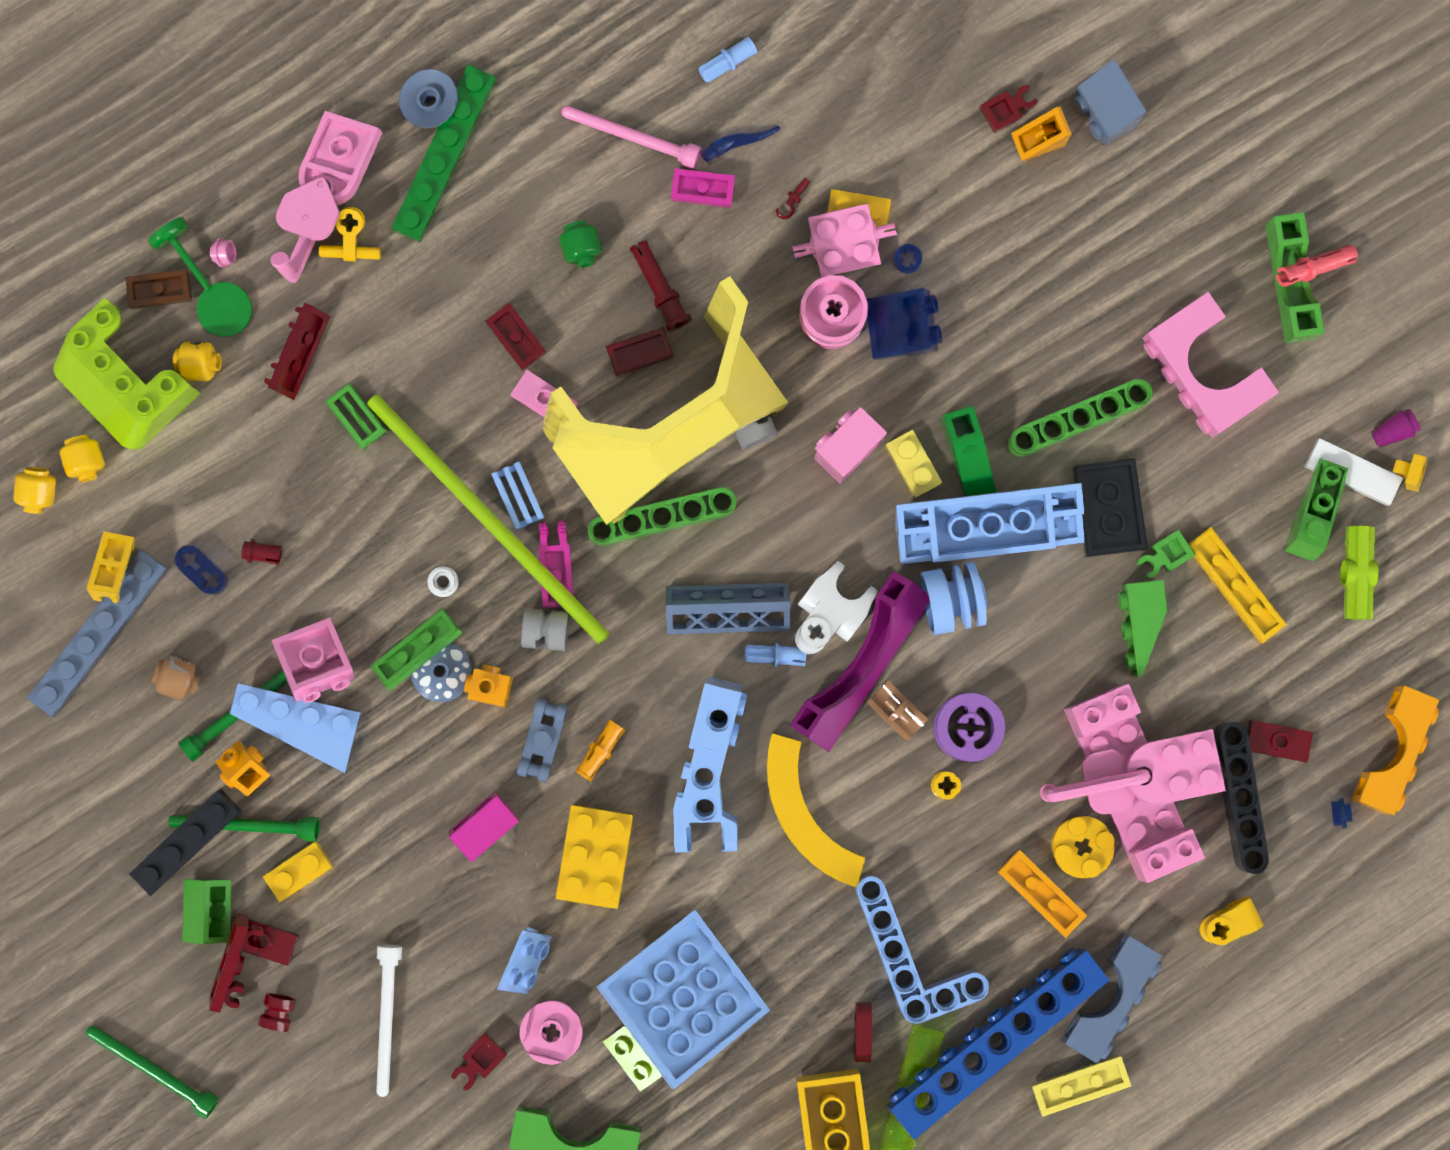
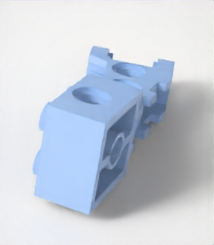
(710, 741)

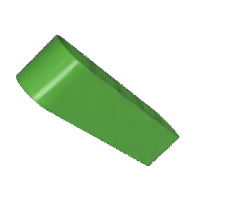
(1090, 407)
(678, 518)

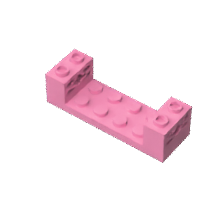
(1149, 832)

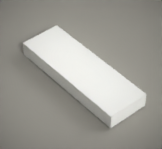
(1361, 476)

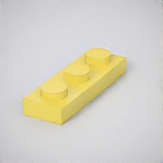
(1081, 1085)

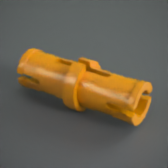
(600, 750)

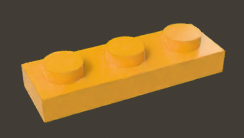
(1042, 893)

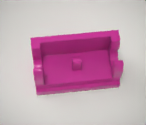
(483, 826)

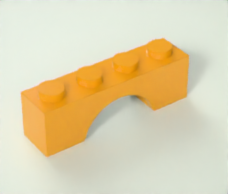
(1411, 716)

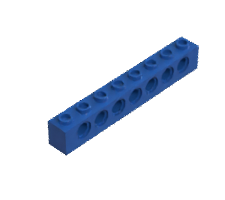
(1087, 981)

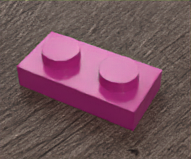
(702, 188)

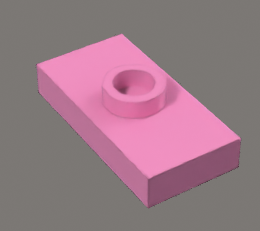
(534, 393)

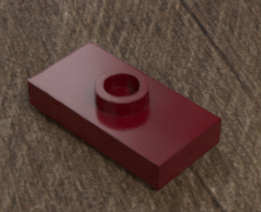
(1279, 741)
(275, 944)

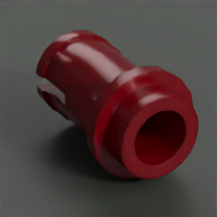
(261, 552)

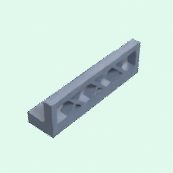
(728, 602)

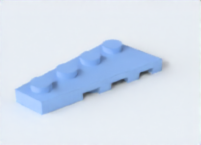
(311, 727)

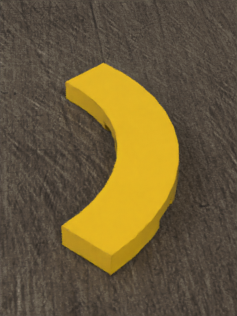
(796, 819)

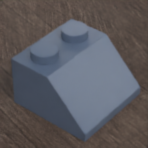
(1109, 103)

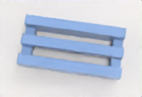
(507, 472)

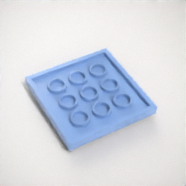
(683, 999)

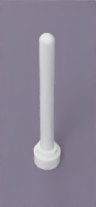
(388, 958)

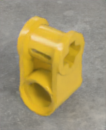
(1236, 920)

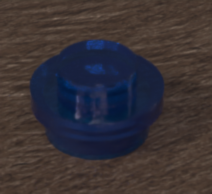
(1341, 813)

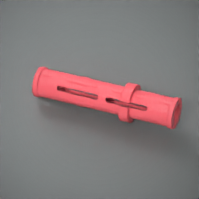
(1308, 268)

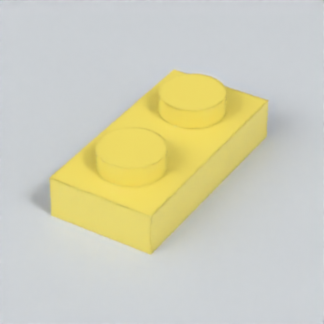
(913, 464)

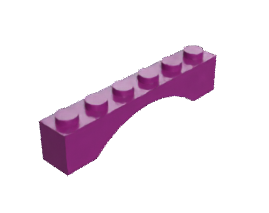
(894, 616)

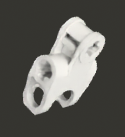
(830, 612)

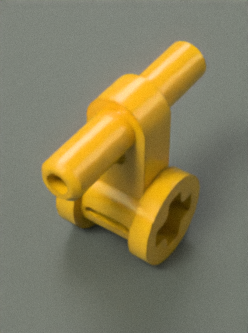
(350, 250)

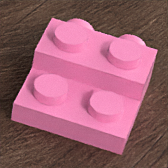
(313, 660)

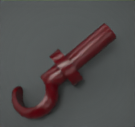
(794, 197)

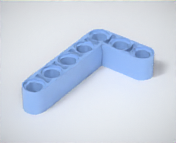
(904, 961)

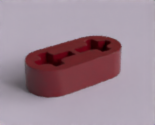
(863, 1032)

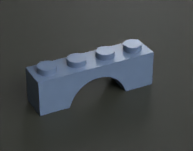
(1093, 1033)

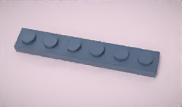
(96, 635)

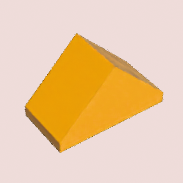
(1042, 134)

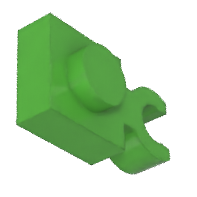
(1168, 553)

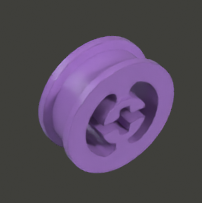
(970, 703)

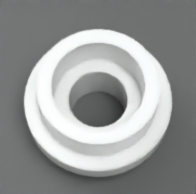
(434, 577)

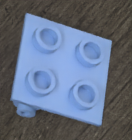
(524, 962)

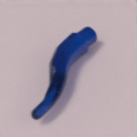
(733, 141)

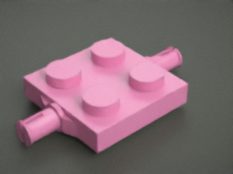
(844, 240)

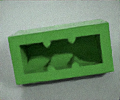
(206, 911)

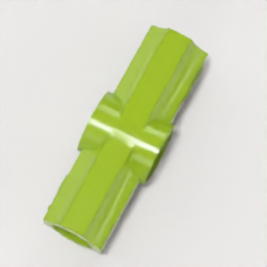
(1359, 572)

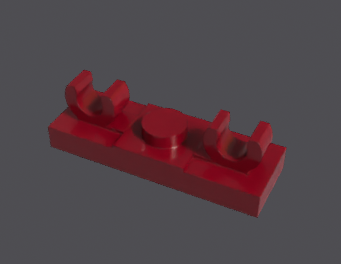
(298, 351)
(232, 964)

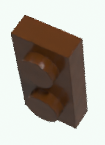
(158, 289)

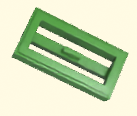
(372, 436)

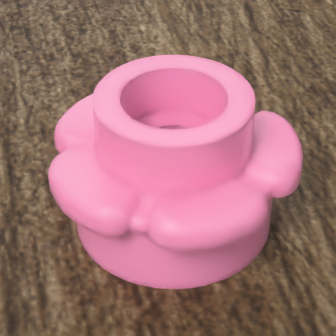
(223, 252)

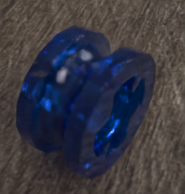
(916, 257)

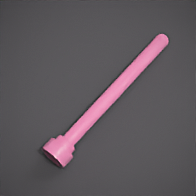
(686, 154)

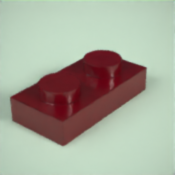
(515, 337)

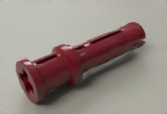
(665, 298)

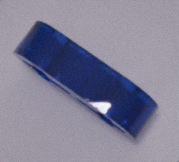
(195, 575)

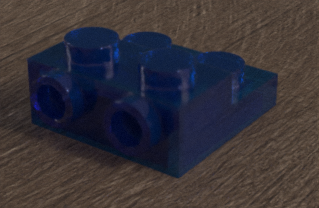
(903, 324)

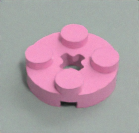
(535, 1040)

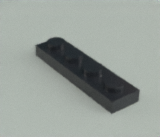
(185, 842)

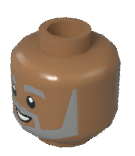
(175, 677)

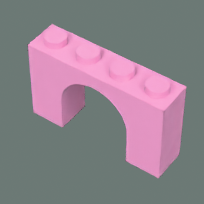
(1213, 407)

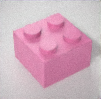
(849, 445)

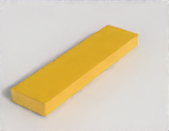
(1236, 585)

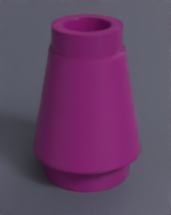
(1396, 428)

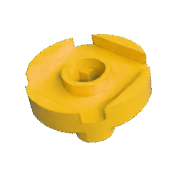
(1100, 842)

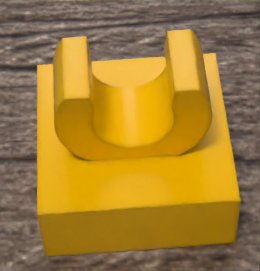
(1412, 472)

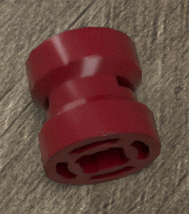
(276, 1015)

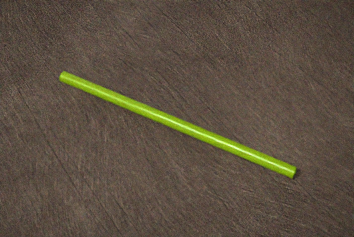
(488, 519)

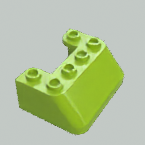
(110, 388)

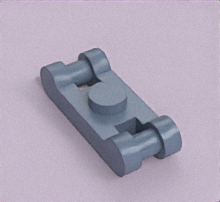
(542, 740)

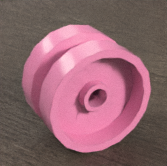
(836, 294)

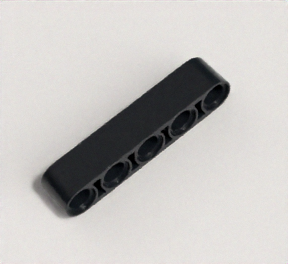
(1251, 809)

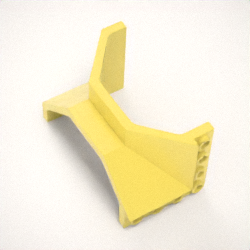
(624, 463)

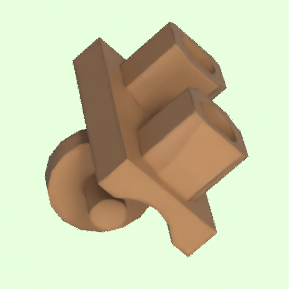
(897, 711)

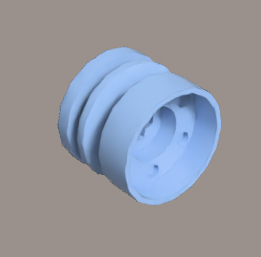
(954, 598)

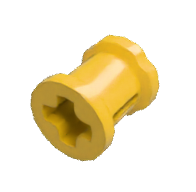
(951, 777)

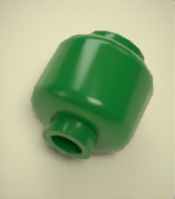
(580, 244)

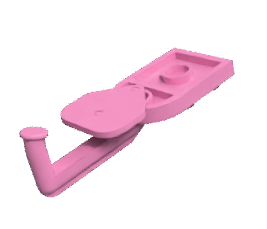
(337, 158)
(1176, 771)

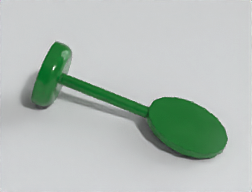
(222, 307)

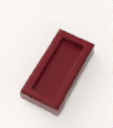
(639, 351)

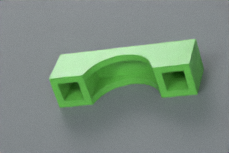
(1297, 306)
(535, 1131)

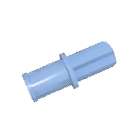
(727, 60)
(774, 654)

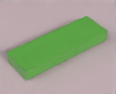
(416, 649)

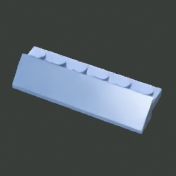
(990, 524)

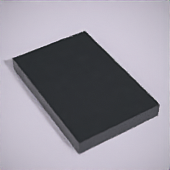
(1111, 508)

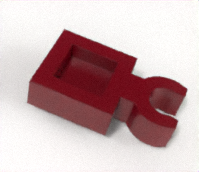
(1004, 110)
(481, 1059)

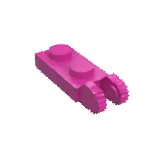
(556, 560)

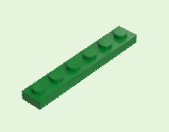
(443, 155)

